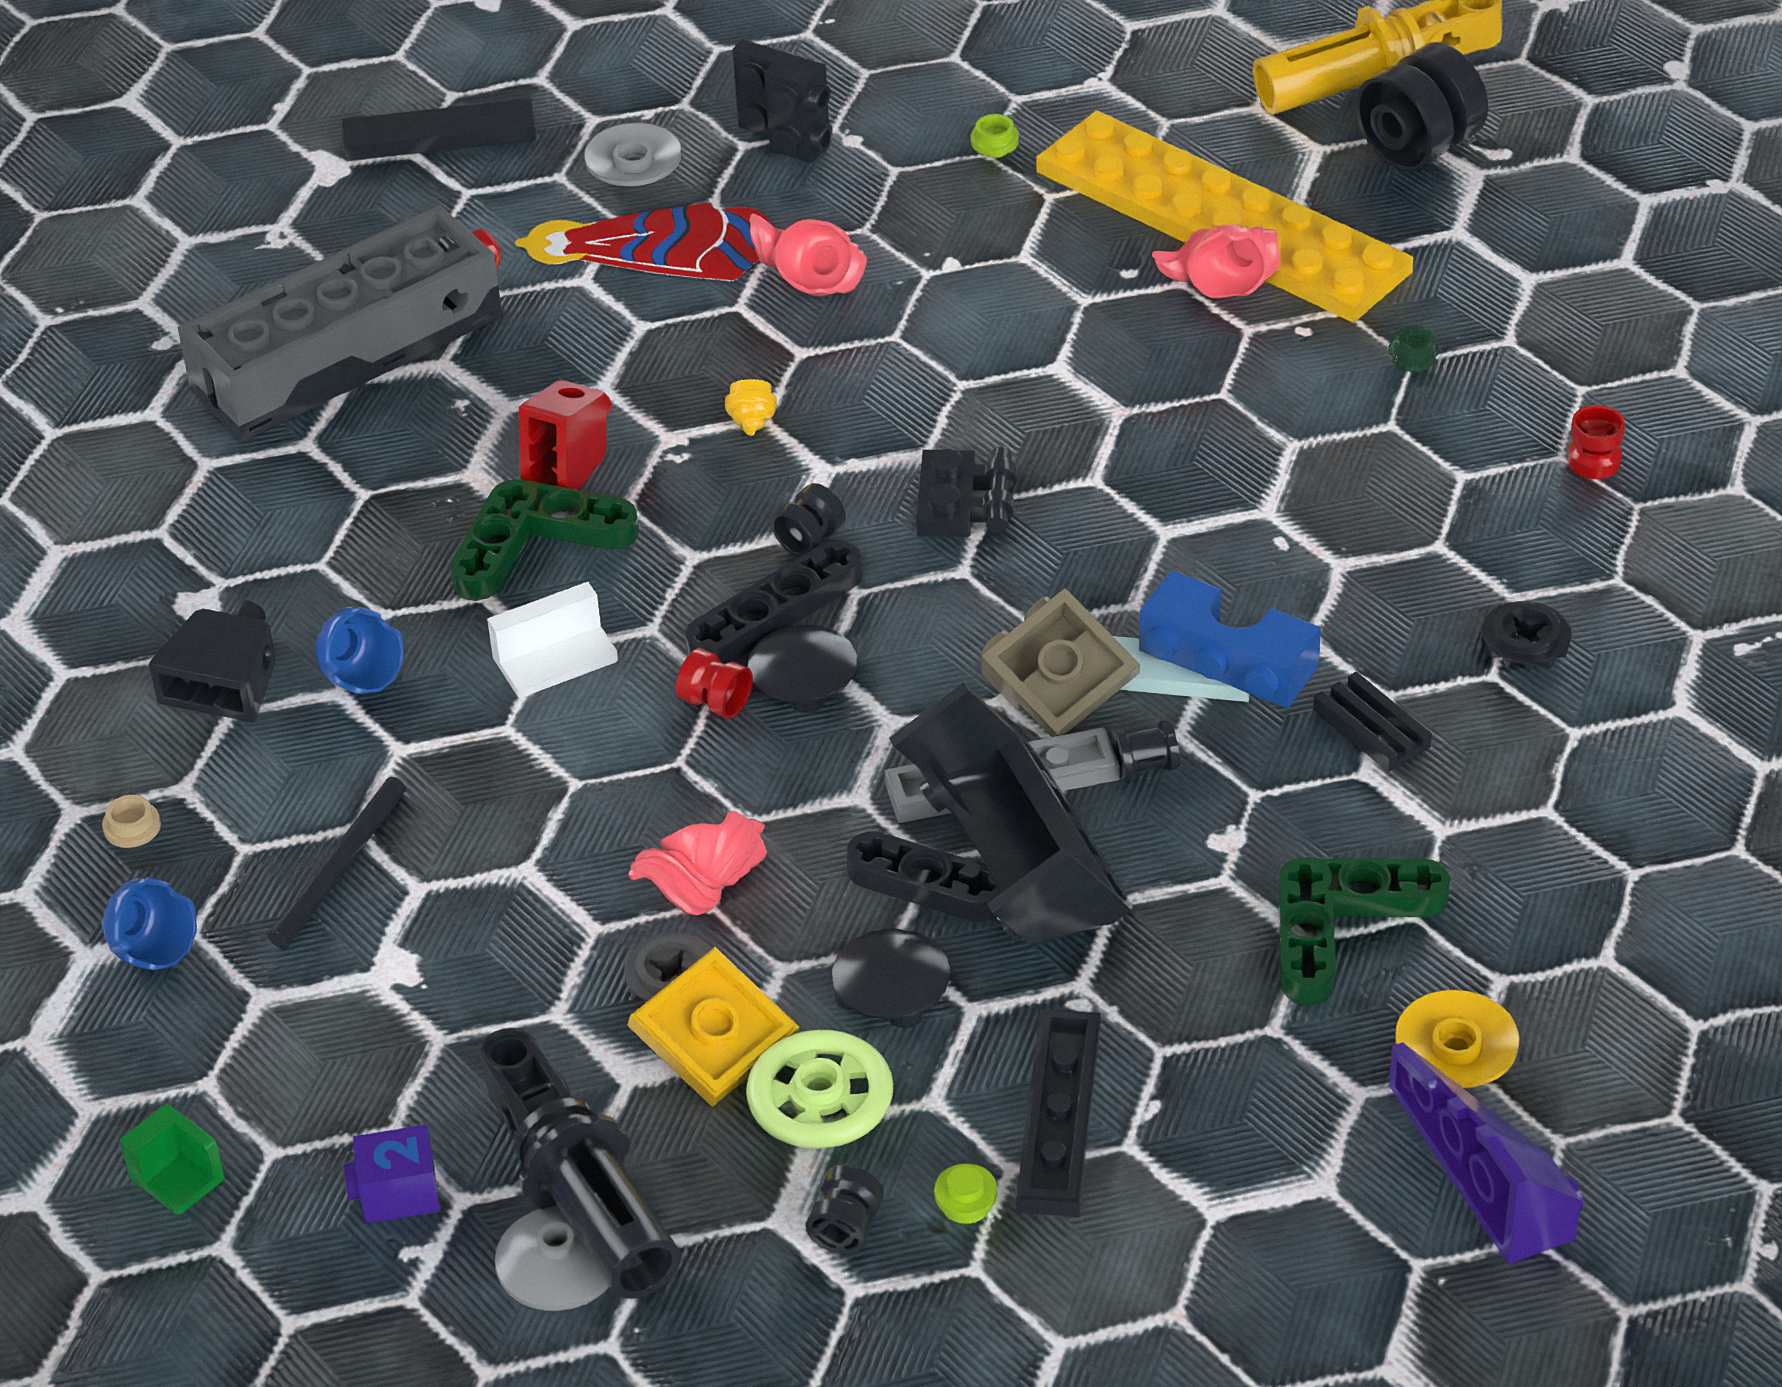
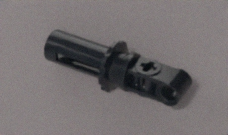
(570, 1158)

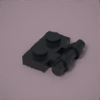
(948, 487)

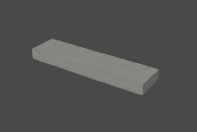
(1072, 759)

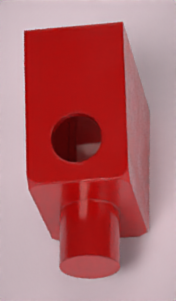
(563, 434)

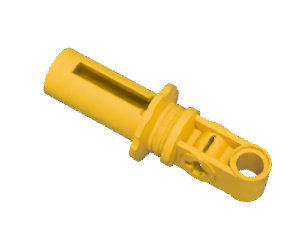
(1375, 43)

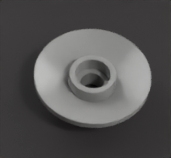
(632, 154)
(544, 1274)

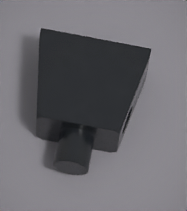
(217, 663)

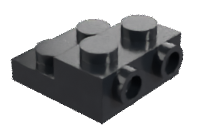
(783, 99)

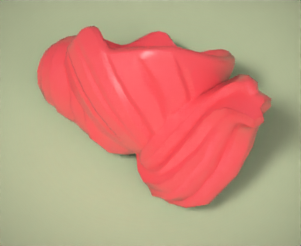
(810, 255)
(1223, 260)
(702, 860)

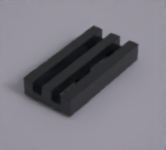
(1379, 717)

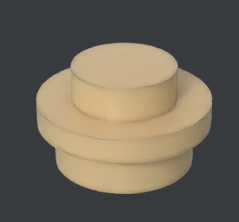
(130, 821)

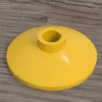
(1461, 1035)

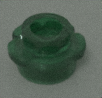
(1414, 348)

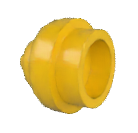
(750, 404)

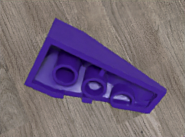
(1495, 1167)

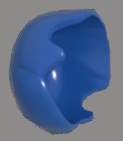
(359, 650)
(149, 924)

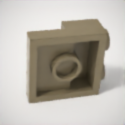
(1057, 663)

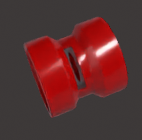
(1596, 442)
(714, 683)

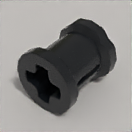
(1146, 749)

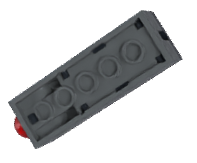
(342, 321)

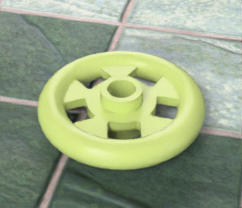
(819, 1089)

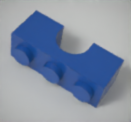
(1264, 660)

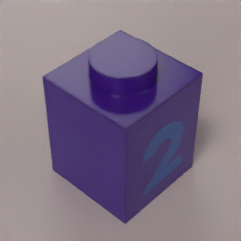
(393, 1174)

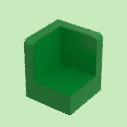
(172, 1159)

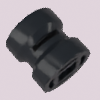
(813, 515)
(843, 1213)

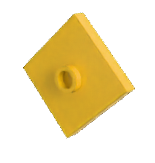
(711, 1025)

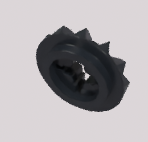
(1529, 620)

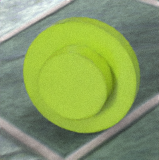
(994, 136)
(965, 1192)

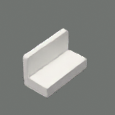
(550, 640)

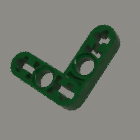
(599, 523)
(1333, 897)

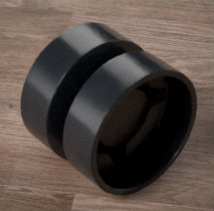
(1422, 106)

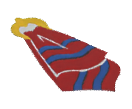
(670, 241)

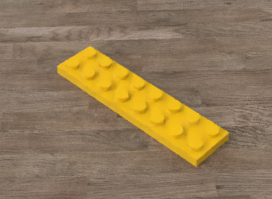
(1184, 194)

